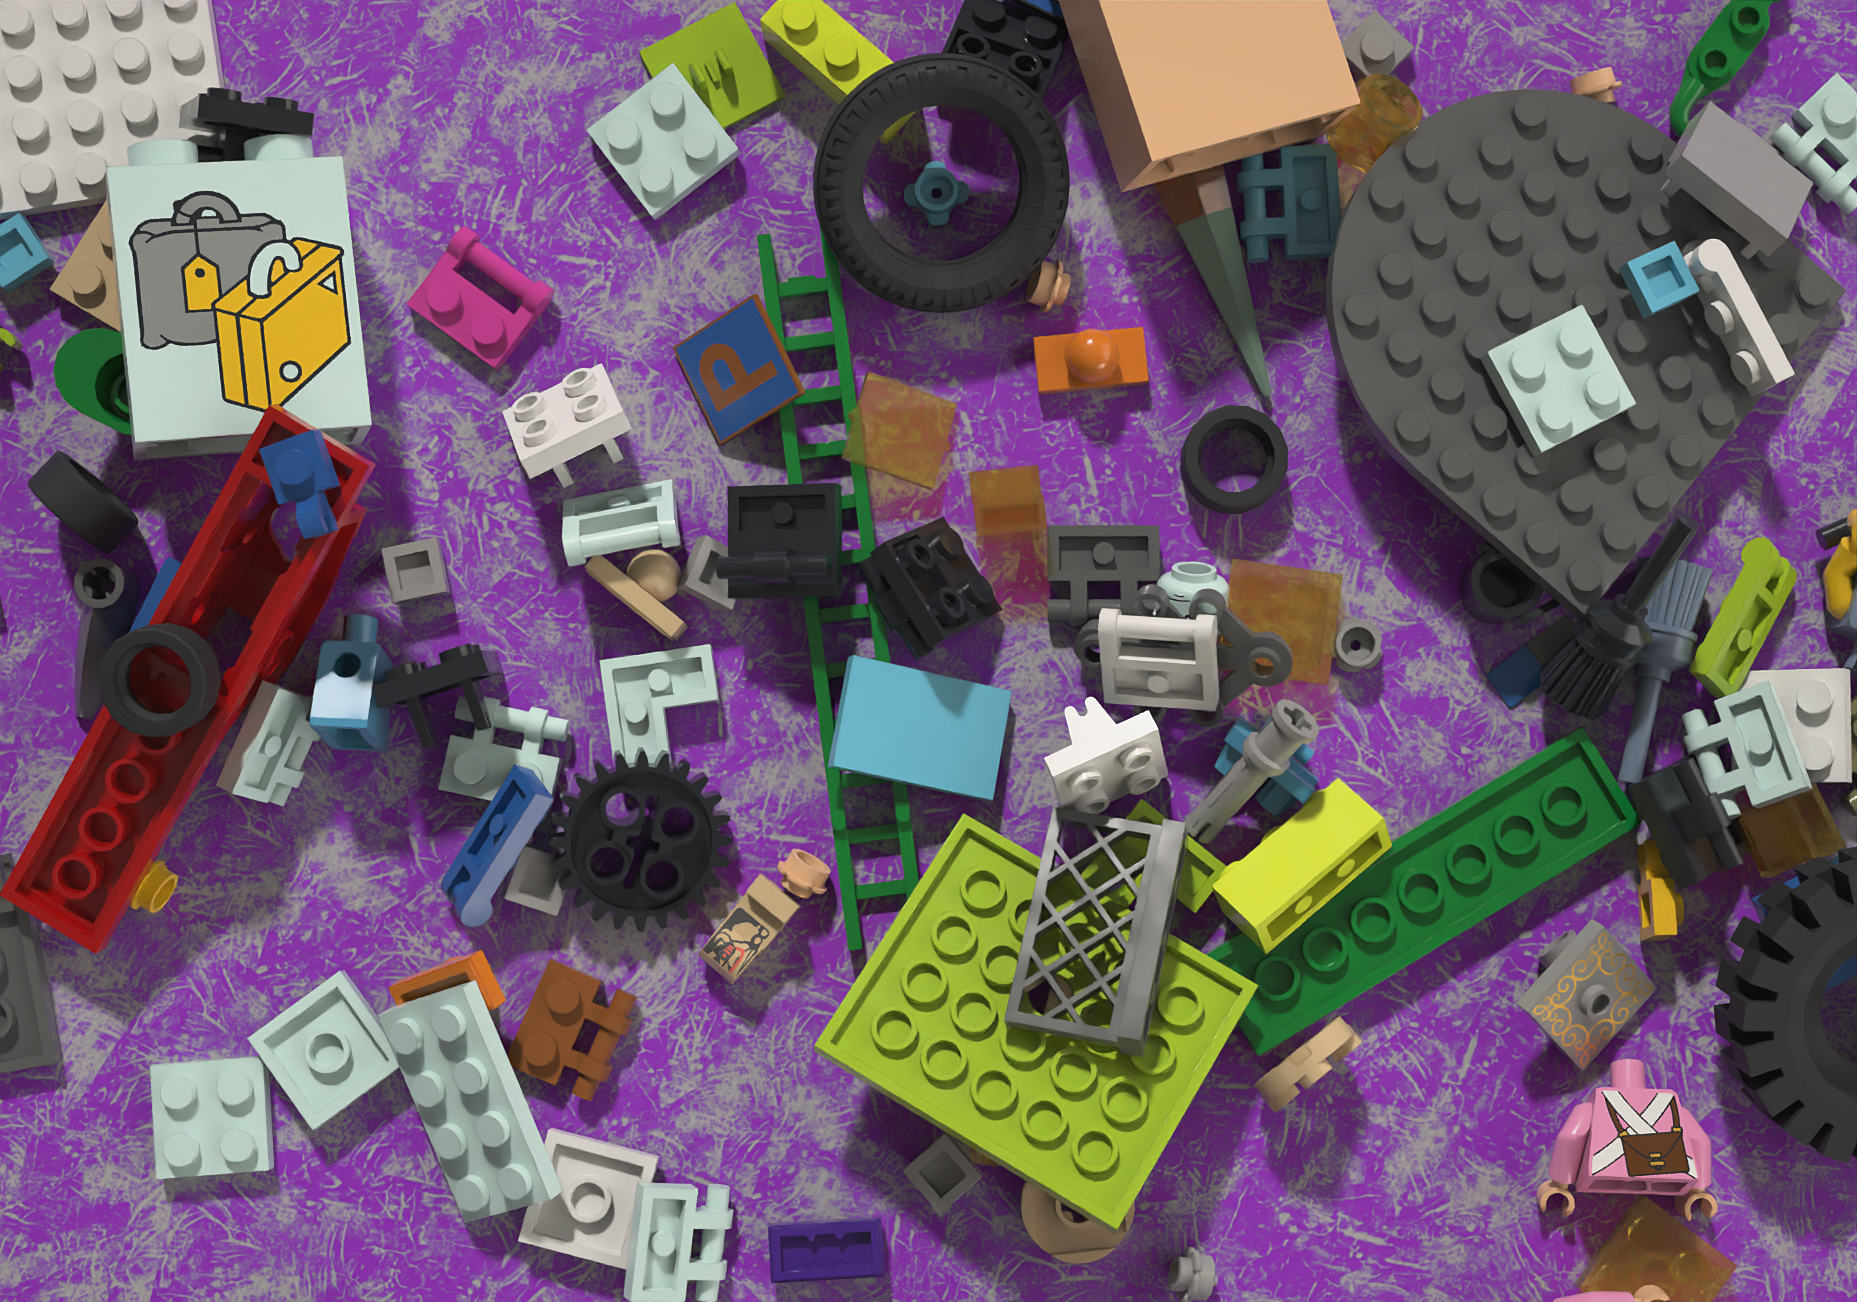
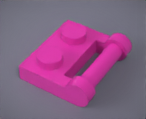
(468, 312)

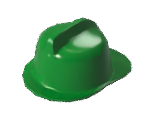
(93, 378)

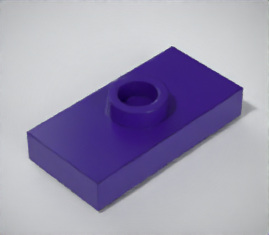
(826, 1250)

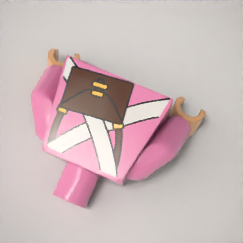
(1631, 1144)

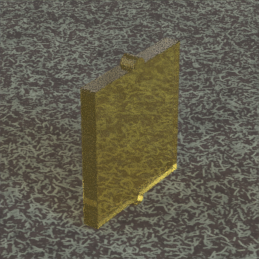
(899, 431)

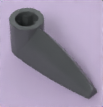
(100, 625)

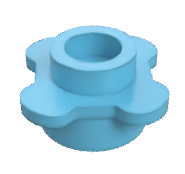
(936, 177)

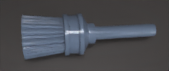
(1671, 620)

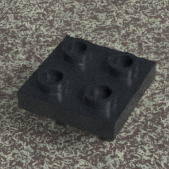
(415, 682)

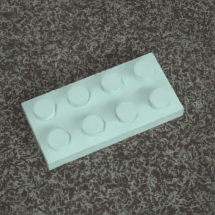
(470, 1102)

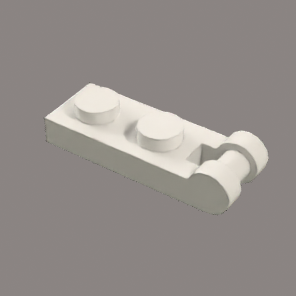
(1737, 318)

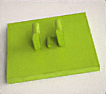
(720, 65)

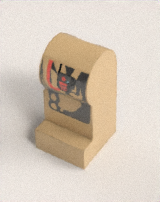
(749, 928)

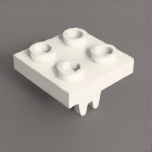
(567, 422)
(1105, 759)

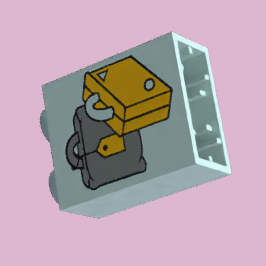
(235, 294)

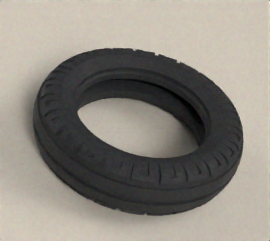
(881, 102)

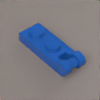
(495, 845)

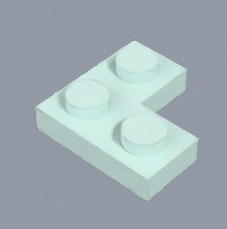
(647, 684)

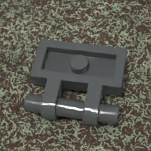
(1100, 556)

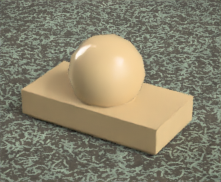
(648, 582)

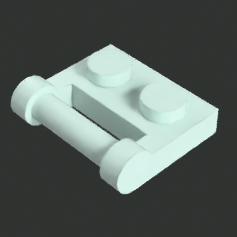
(620, 521)

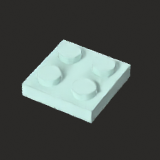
(664, 141)
(1557, 380)
(326, 1049)
(211, 1117)

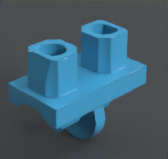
(1279, 791)

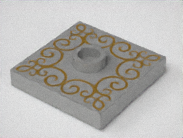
(1587, 995)

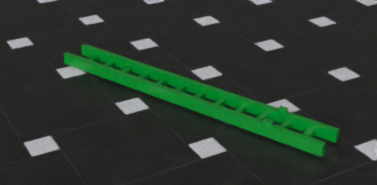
(814, 616)

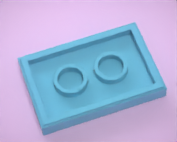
(919, 728)

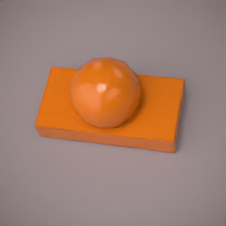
(1090, 360)
(448, 975)

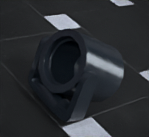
(1499, 591)

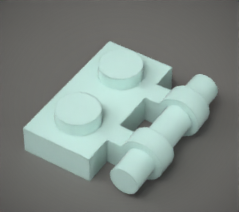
(1832, 123)
(1760, 743)
(270, 746)
(480, 767)
(663, 1241)

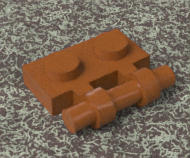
(555, 1022)

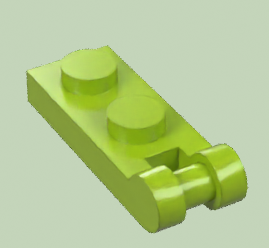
(1744, 618)

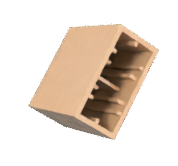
(1207, 79)

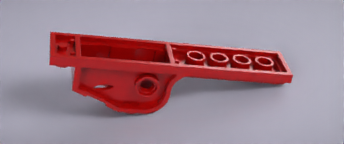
(132, 787)

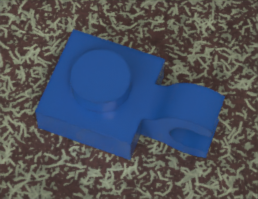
(301, 473)

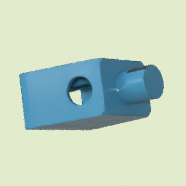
(343, 699)

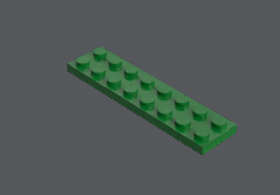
(1434, 886)

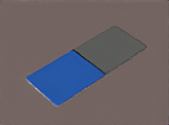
(1521, 671)

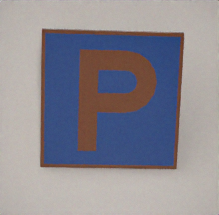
(739, 369)

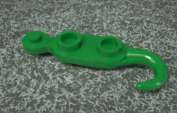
(1719, 55)

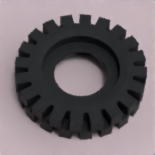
(1777, 1006)

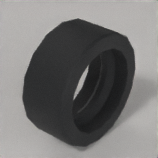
(1249, 420)
(82, 502)
(116, 683)

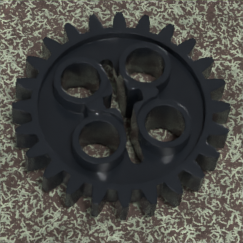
(591, 828)

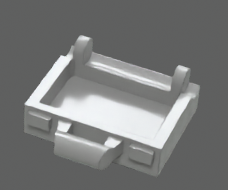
(1737, 179)

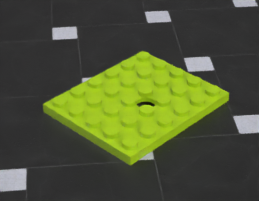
(1043, 1105)

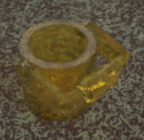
(1384, 115)

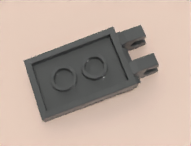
(26, 1007)

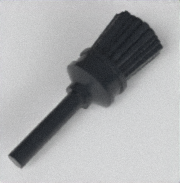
(1611, 635)

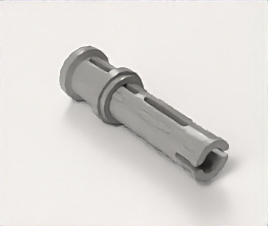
(1263, 756)

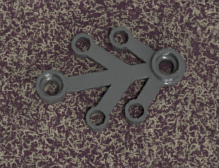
(1238, 657)

